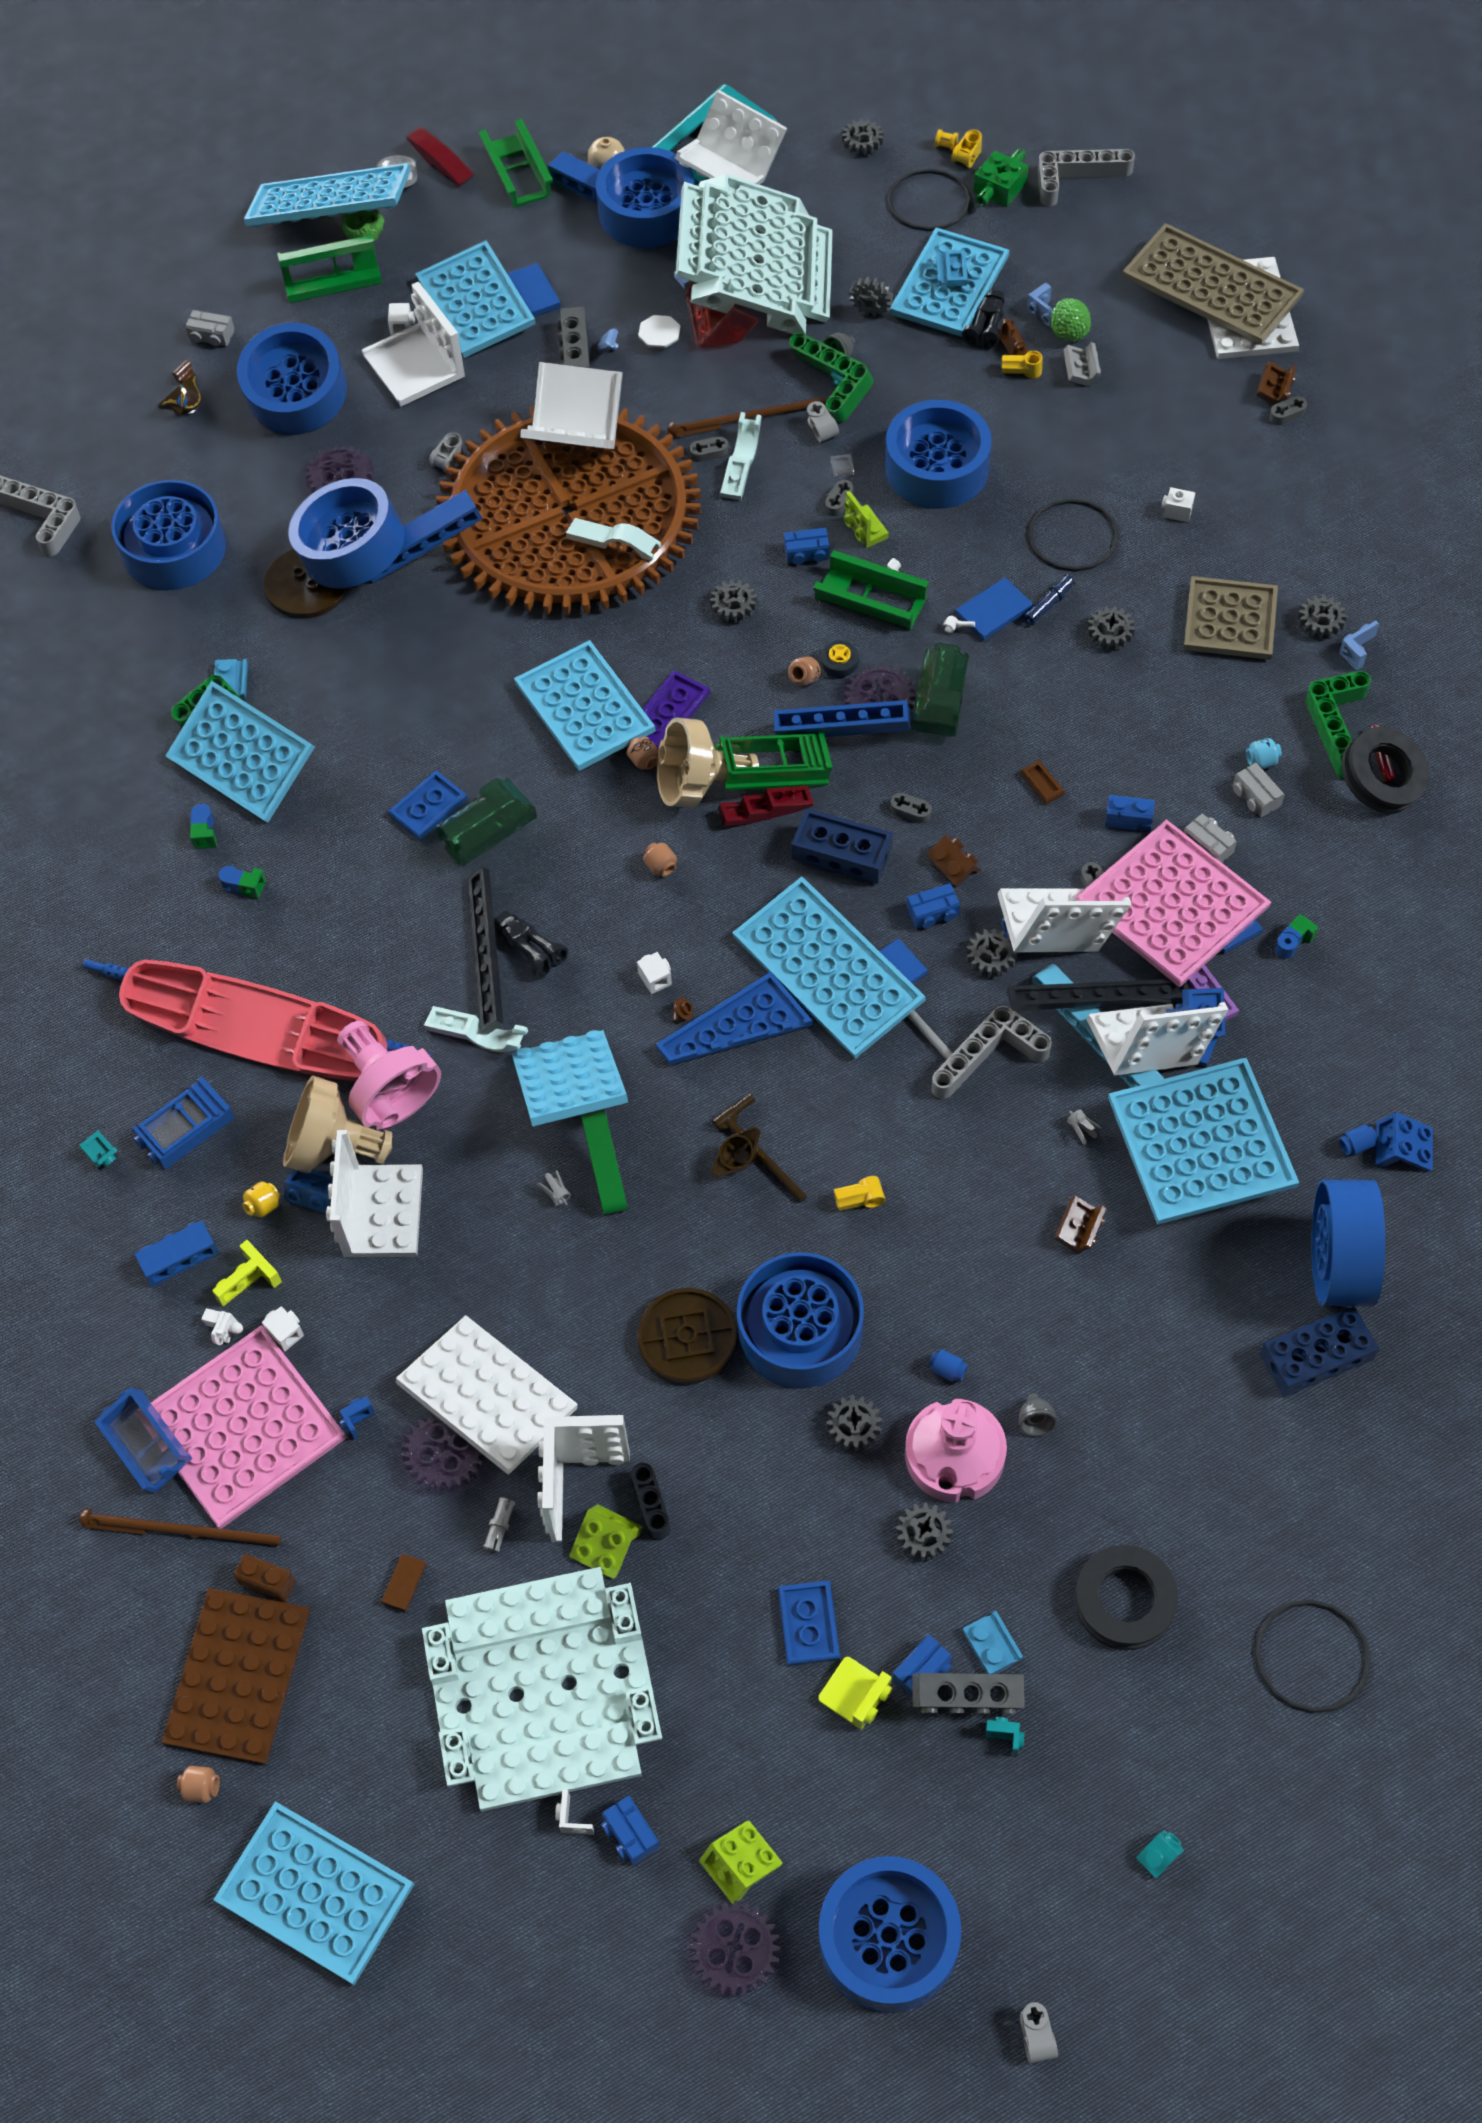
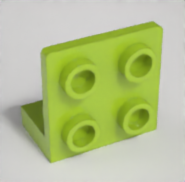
(863, 522)
(604, 1540)
(739, 1860)

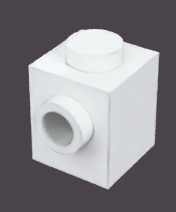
(400, 317)
(1178, 504)
(654, 972)
(283, 1327)

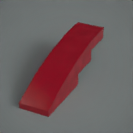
(440, 156)
(771, 804)

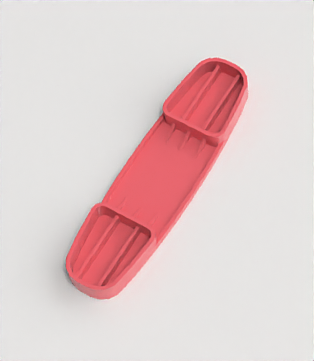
(242, 1018)

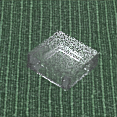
(842, 465)

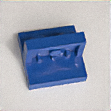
(1201, 999)

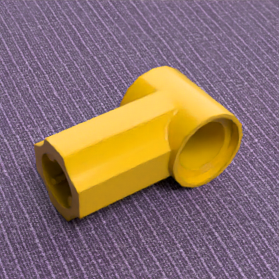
(1029, 365)
(866, 1193)

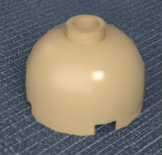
(602, 150)

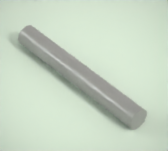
(930, 1035)

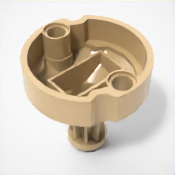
(691, 763)
(316, 1125)

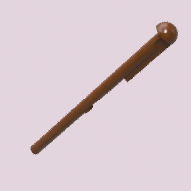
(714, 423)
(139, 1526)

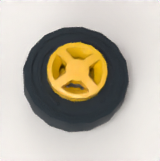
(846, 656)

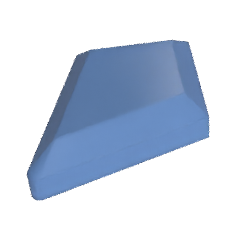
(608, 341)

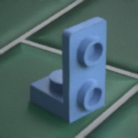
(1038, 303)
(1351, 645)

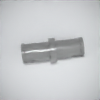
(499, 1525)

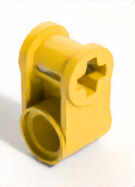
(968, 148)

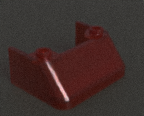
(717, 328)

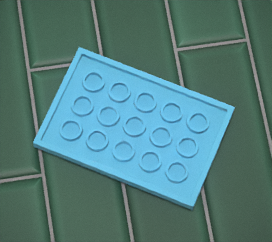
(476, 298)
(949, 306)
(584, 705)
(240, 751)
(569, 1077)
(314, 1893)

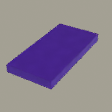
(674, 699)

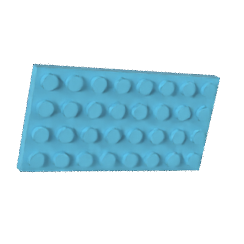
(327, 195)
(829, 967)

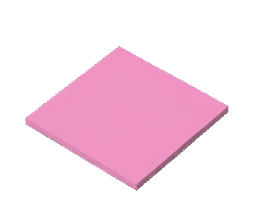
(1180, 902)
(246, 1426)

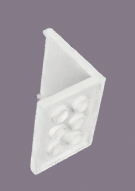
(733, 142)
(419, 356)
(575, 406)
(1056, 922)
(1154, 1039)
(373, 1205)
(575, 1441)

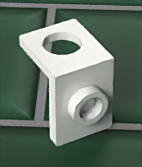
(562, 1814)

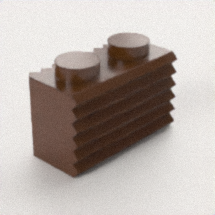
(264, 1577)

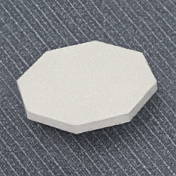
(659, 331)

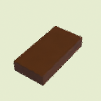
(1042, 782)
(404, 1582)

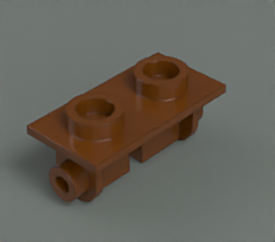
(1011, 338)

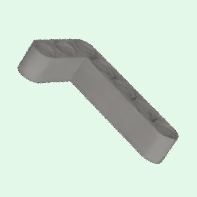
(1080, 165)
(58, 510)
(985, 1046)

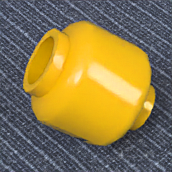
(261, 1199)

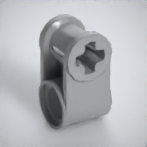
(821, 422)
(445, 451)
(1038, 2038)

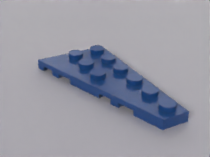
(746, 1017)

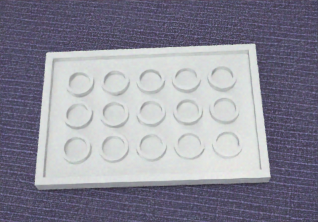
(1281, 340)
(485, 1393)

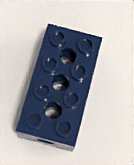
(842, 846)
(1324, 1336)

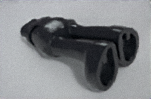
(989, 310)
(519, 935)

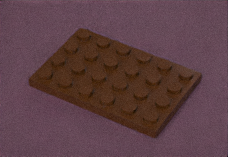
(236, 1676)

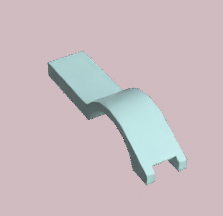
(743, 456)
(602, 535)
(468, 1027)

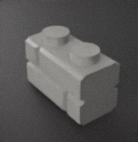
(209, 328)
(1258, 790)
(1211, 837)

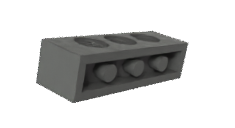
(573, 337)
(1008, 1685)

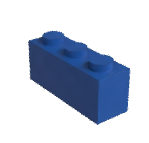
(574, 175)
(176, 1253)

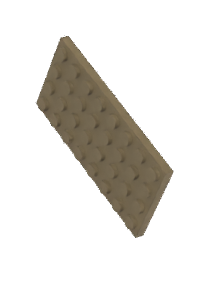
(1213, 283)

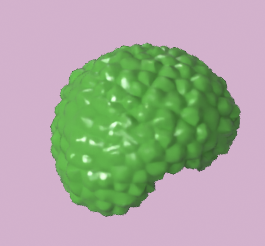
(362, 223)
(1070, 320)

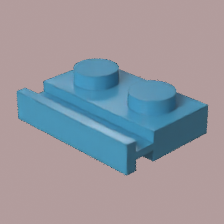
(951, 268)
(234, 673)
(992, 1643)

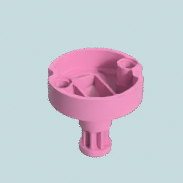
(390, 1082)
(956, 1446)

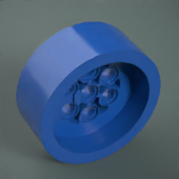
(641, 196)
(270, 358)
(938, 454)
(346, 533)
(169, 535)
(1348, 1242)
(785, 1356)
(899, 1886)

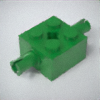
(1001, 178)

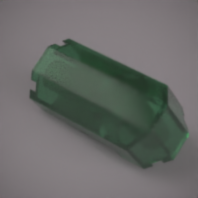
(940, 690)
(485, 821)

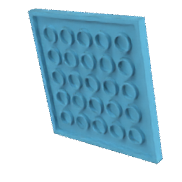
(1202, 1140)

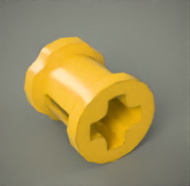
(940, 136)

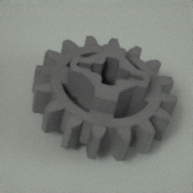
(862, 136)
(871, 296)
(733, 601)
(1322, 616)
(1100, 625)
(990, 959)
(865, 1422)
(932, 1537)

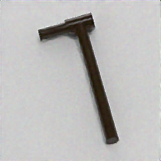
(728, 1120)

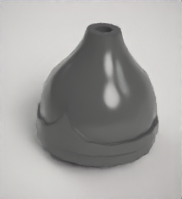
(840, 342)
(1037, 1417)

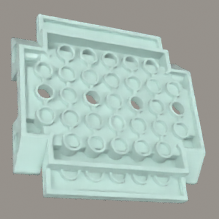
(722, 243)
(532, 1642)

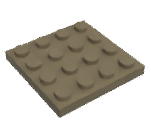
(1231, 617)

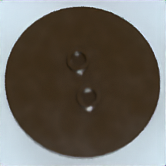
(295, 592)
(687, 1335)

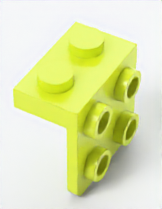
(855, 1692)

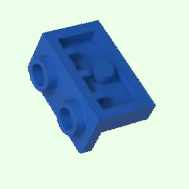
(308, 1189)

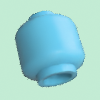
(1264, 753)

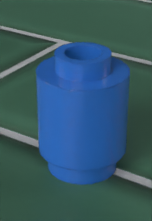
(1358, 1140)
(948, 1366)

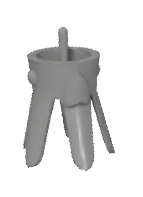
(1079, 1119)
(559, 1194)

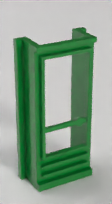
(514, 145)
(364, 273)
(849, 568)
(813, 772)

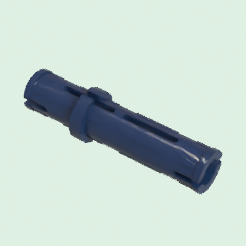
(1053, 595)

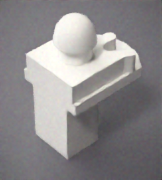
(223, 1324)

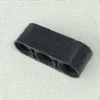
(653, 1512)

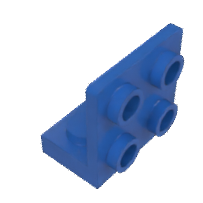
(1405, 1141)

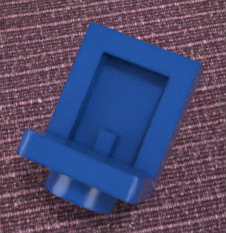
(355, 1412)

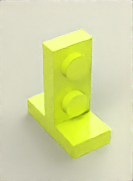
(246, 1275)

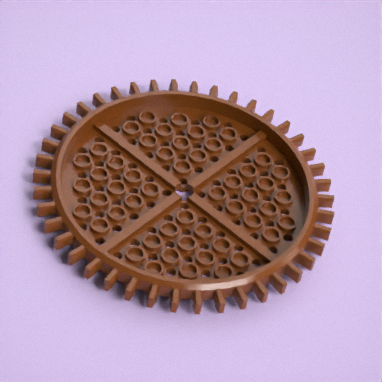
(531, 518)

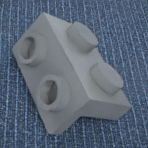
(1082, 364)

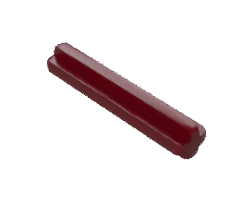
(1385, 765)

